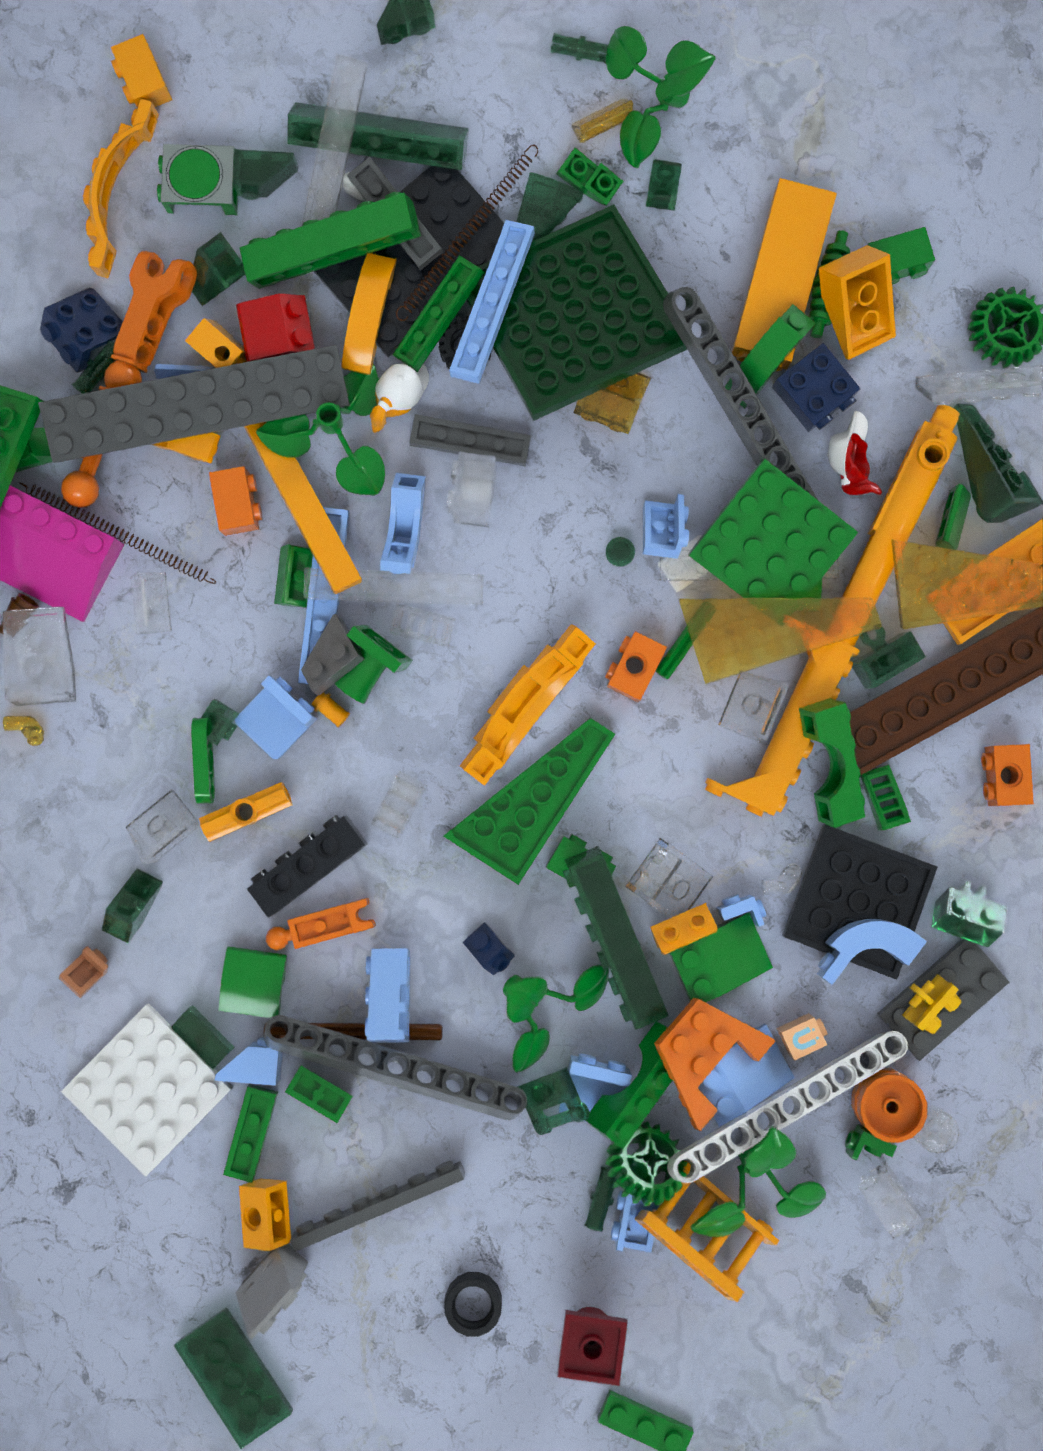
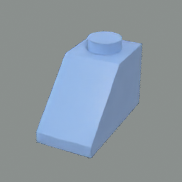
(253, 1065)

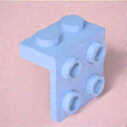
(276, 717)
(596, 1079)

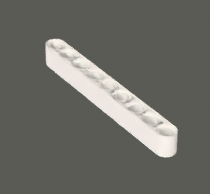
(803, 1104)

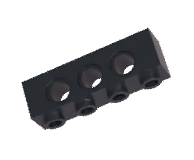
(273, 899)

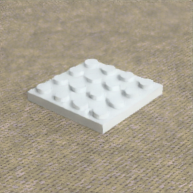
(146, 1090)

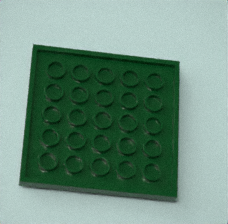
(582, 314)

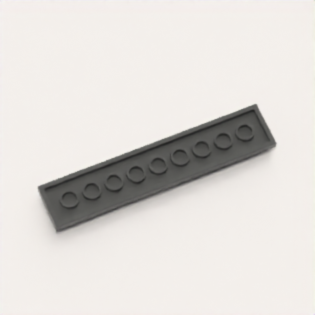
(193, 404)

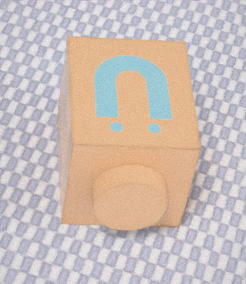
(803, 1036)

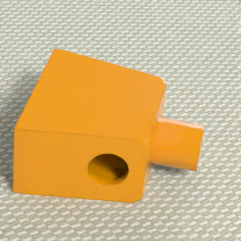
(212, 341)

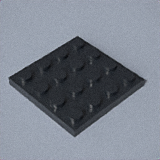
(854, 882)

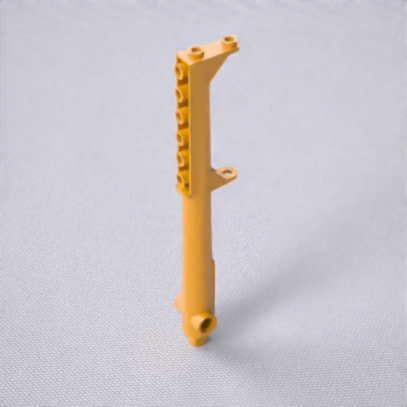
(829, 663)

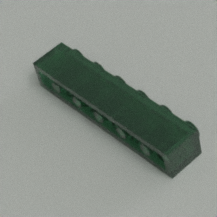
(386, 137)
(616, 938)

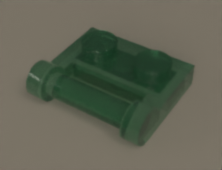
(549, 1092)

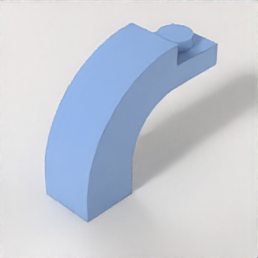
(404, 524)
(868, 934)

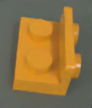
(684, 929)

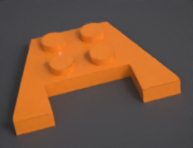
(696, 1045)

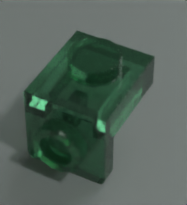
(663, 184)
(222, 721)

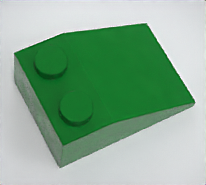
(721, 960)

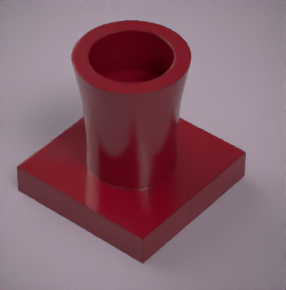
(592, 1346)

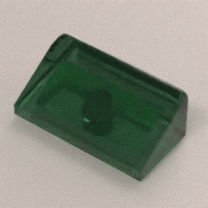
(202, 1037)

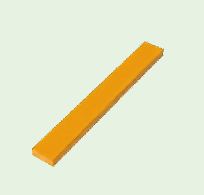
(308, 515)

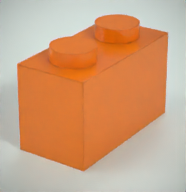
(235, 500)

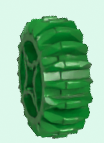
(999, 306)
(636, 1175)

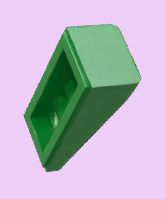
(874, 801)

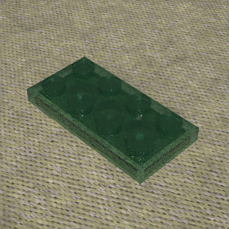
(233, 1378)

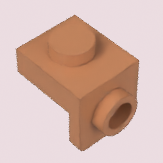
(85, 971)

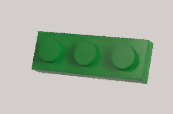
(250, 1133)
(644, 1424)

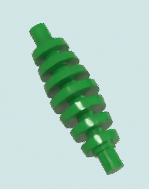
(819, 312)

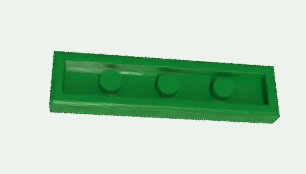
(438, 313)

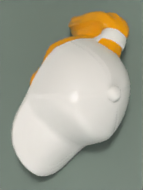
(397, 393)

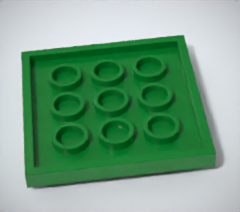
(772, 538)

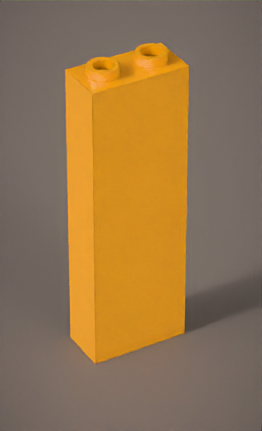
(784, 261)

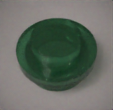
(620, 551)

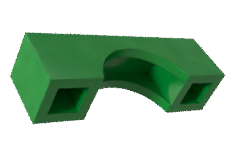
(840, 797)
(622, 1113)

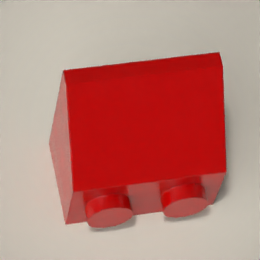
(274, 326)

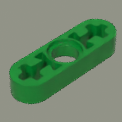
(202, 761)

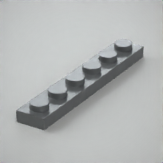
(365, 1209)

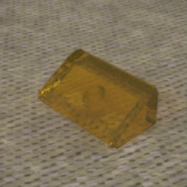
(602, 120)

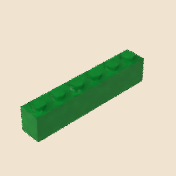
(330, 240)

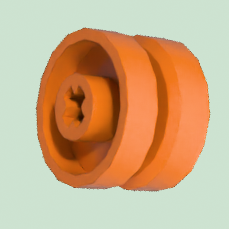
(904, 1115)

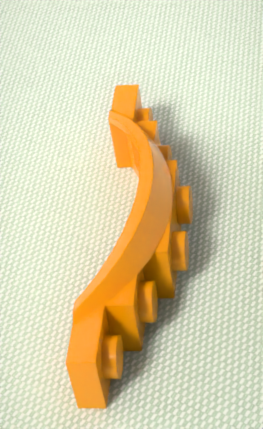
(104, 174)
(524, 703)

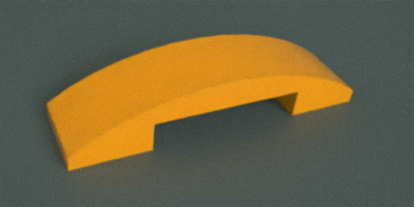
(367, 313)

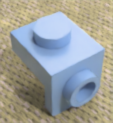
(736, 906)

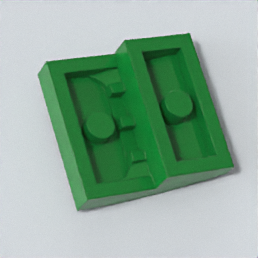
(252, 982)

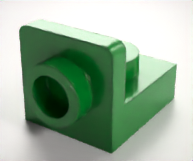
(861, 1136)

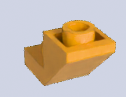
(196, 447)

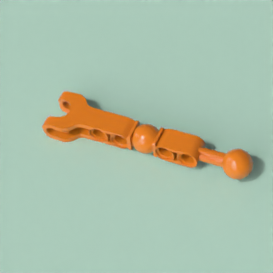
(135, 346)

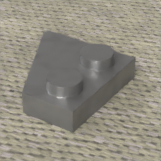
(331, 657)

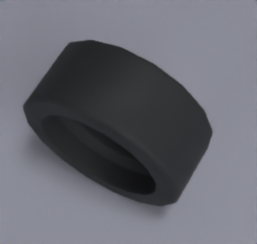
(466, 1327)

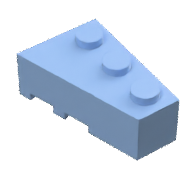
(388, 996)

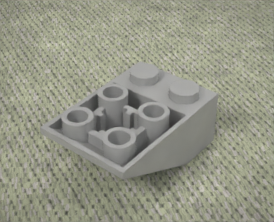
(270, 1288)

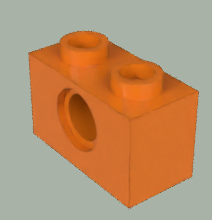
(648, 653)
(1018, 761)

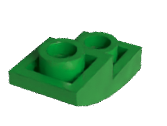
(586, 176)

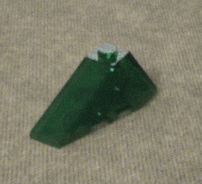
(993, 480)

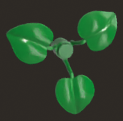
(686, 67)
(360, 472)
(523, 997)
(771, 1152)

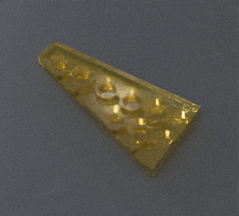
(958, 585)
(756, 632)

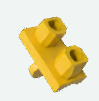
(929, 1002)

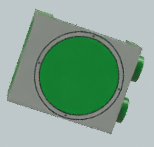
(197, 177)

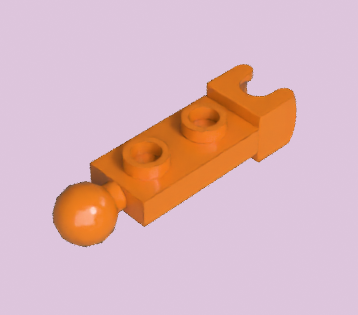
(320, 926)

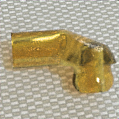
(27, 725)

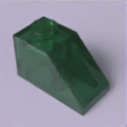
(261, 172)

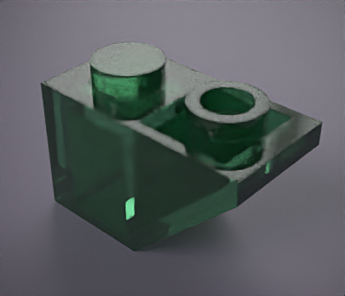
(405, 19)
(216, 268)
(131, 905)

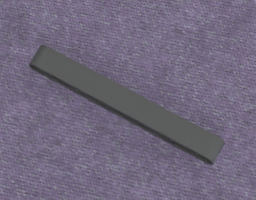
(741, 388)
(379, 1069)

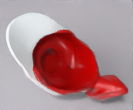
(849, 459)

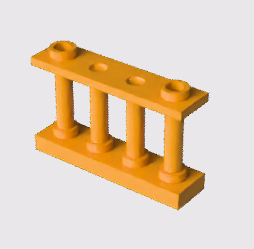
(702, 1261)

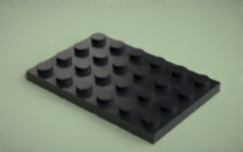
(444, 206)

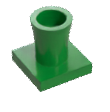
(377, 655)

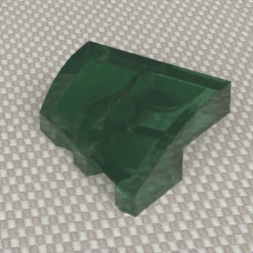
(546, 203)

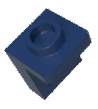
(489, 949)

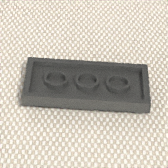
(977, 983)

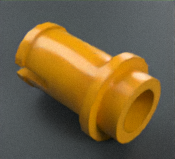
(330, 709)

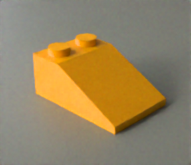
(859, 299)

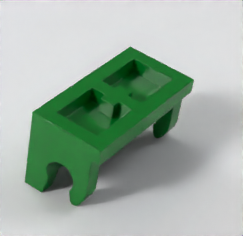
(318, 1094)

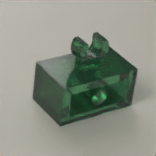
(886, 657)
(969, 915)

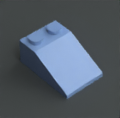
(742, 1083)

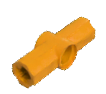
(229, 820)

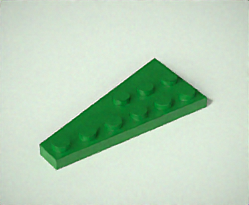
(521, 816)

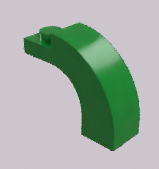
(774, 348)

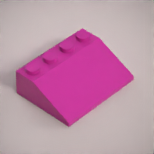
(53, 554)

